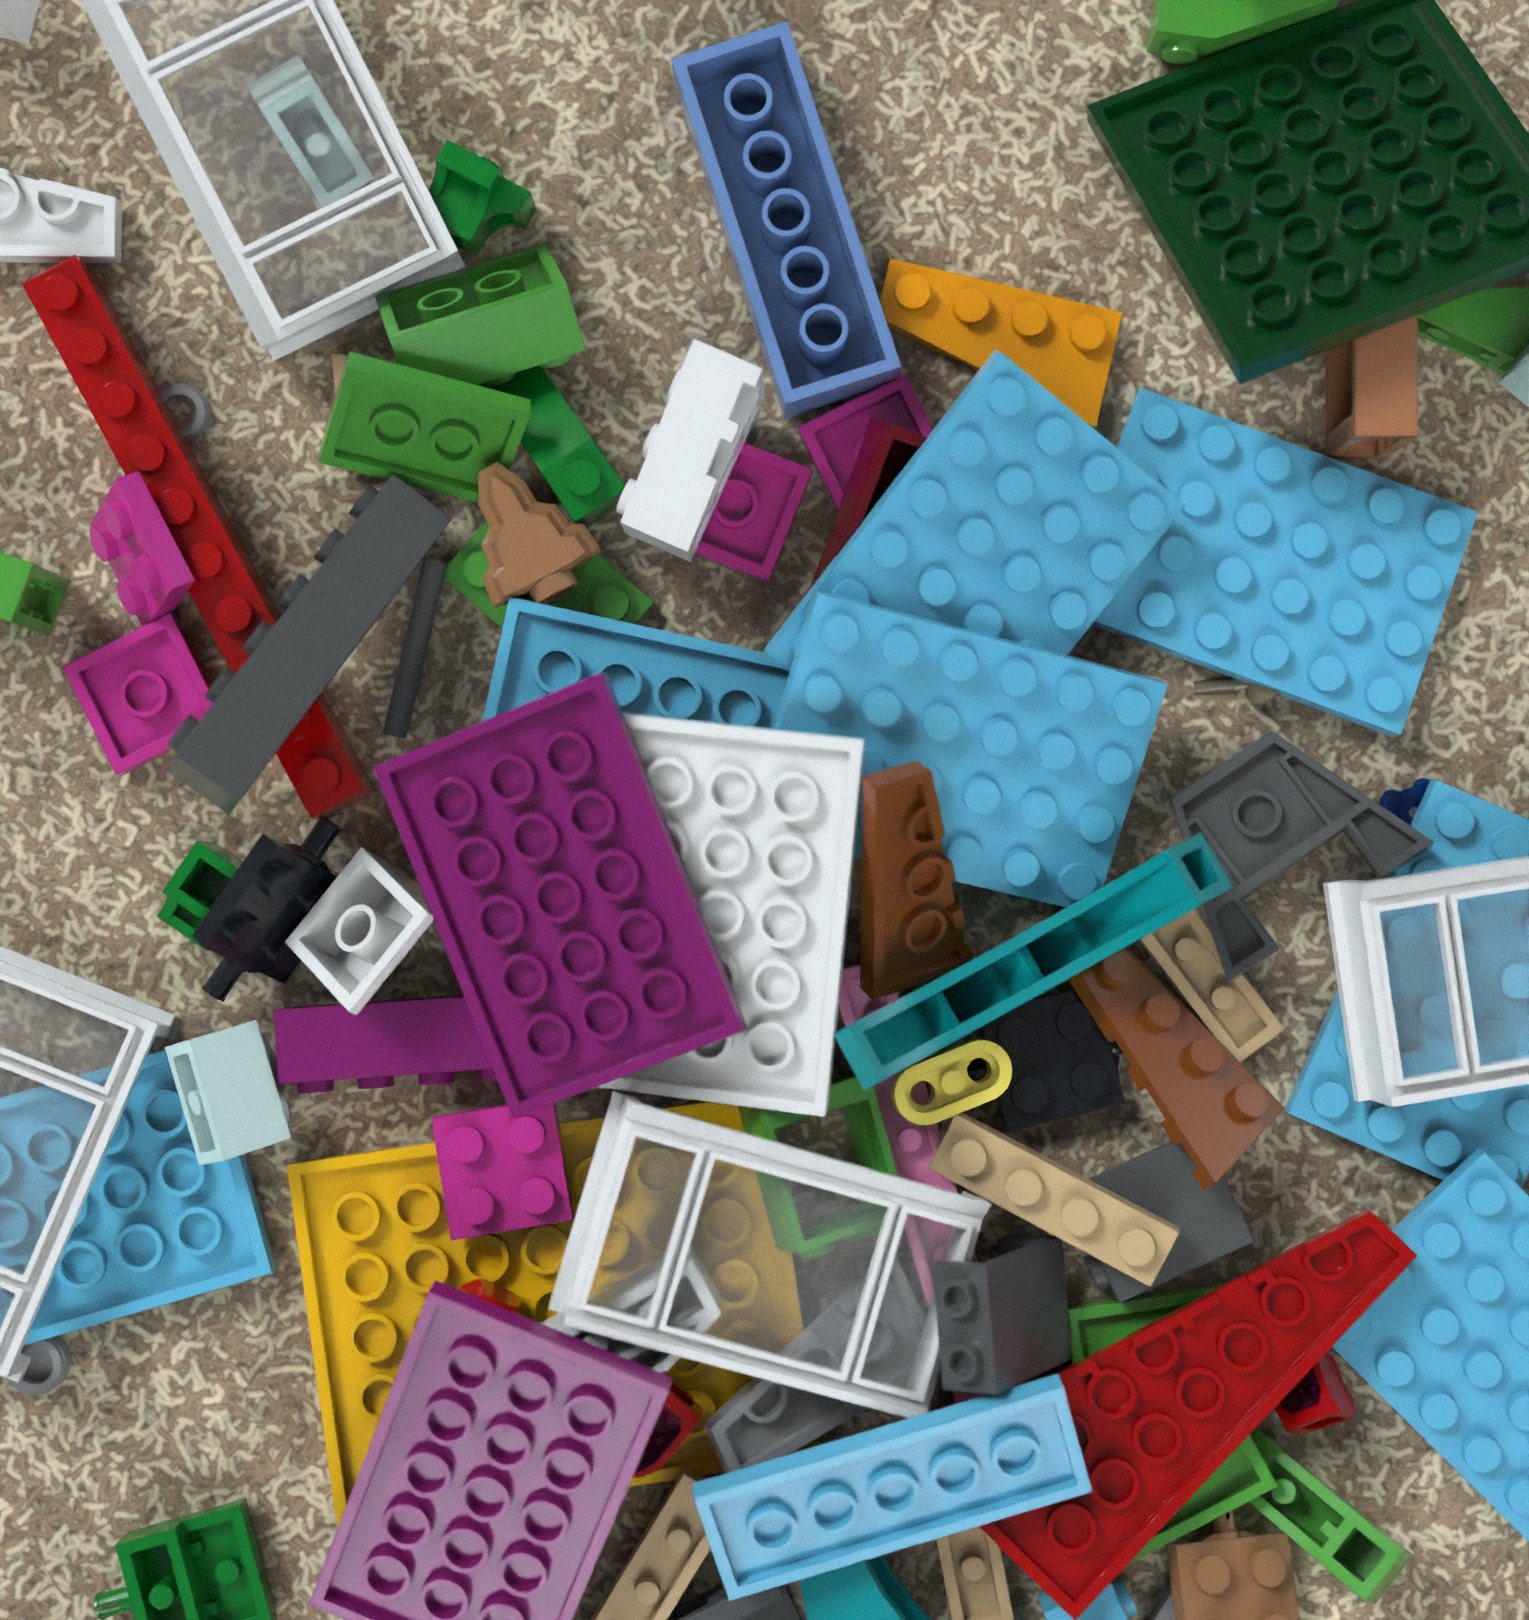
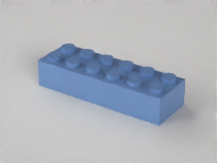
(785, 220)

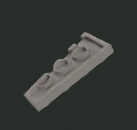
(772, 1422)

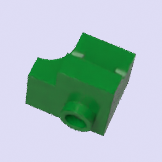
(476, 197)
(197, 886)

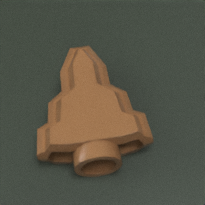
(528, 542)

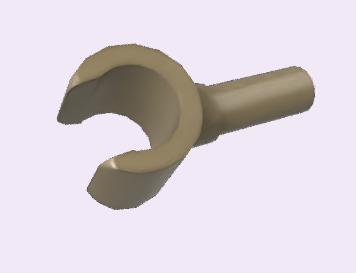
(1226, 685)

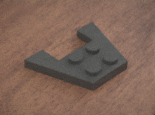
(1267, 815)

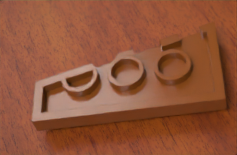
(906, 889)
(1189, 1073)

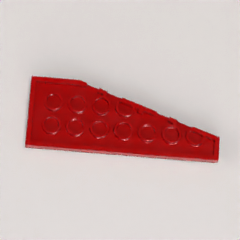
(1183, 1396)

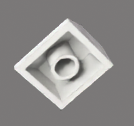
(361, 928)

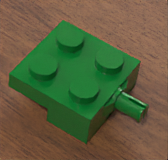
(192, 1570)

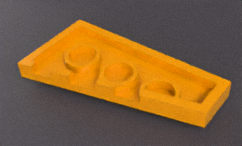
(1050, 338)

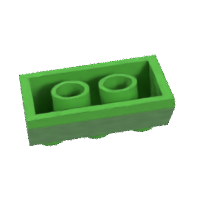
(485, 319)

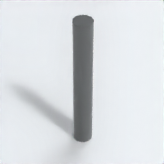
(415, 648)

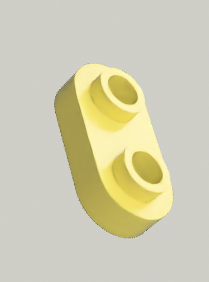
(949, 1082)

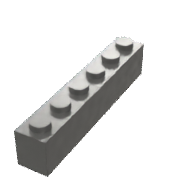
(307, 645)

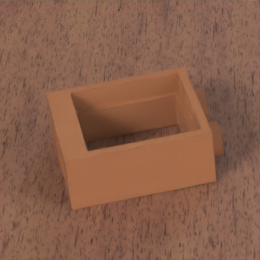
(1373, 393)

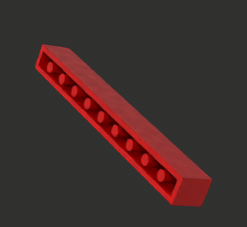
(149, 441)

